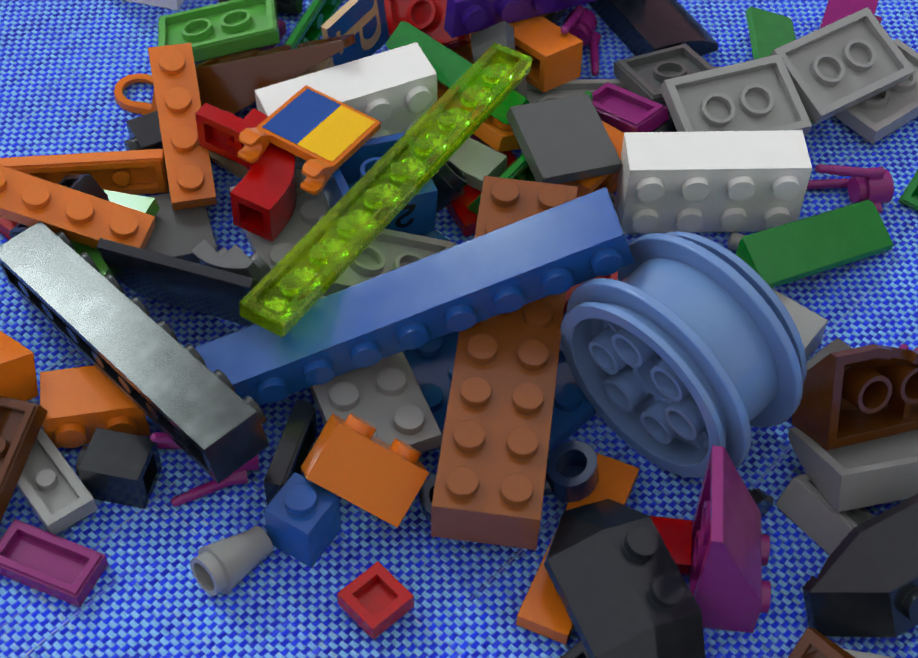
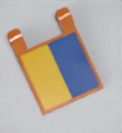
(314, 130)

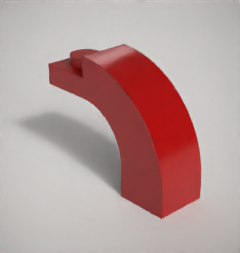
(269, 189)

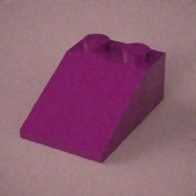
(728, 550)

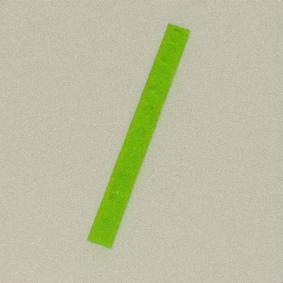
(382, 192)

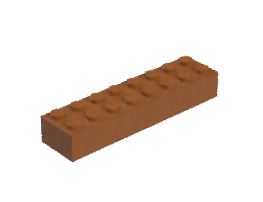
(501, 399)

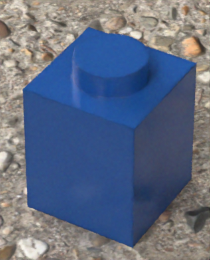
(303, 519)

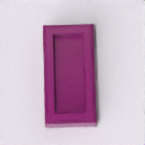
(628, 110)
(50, 563)

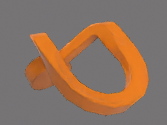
(133, 106)

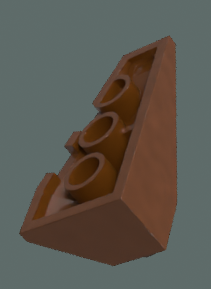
(231, 79)
(859, 396)

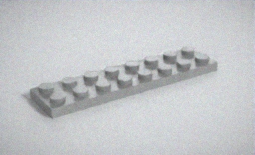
(379, 394)

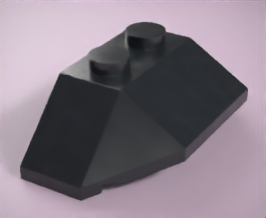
(869, 579)
(622, 585)

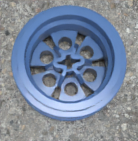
(684, 351)

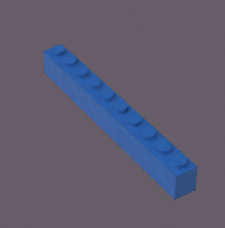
(426, 300)

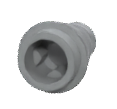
(228, 561)

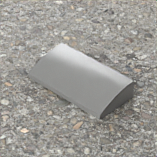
(862, 472)

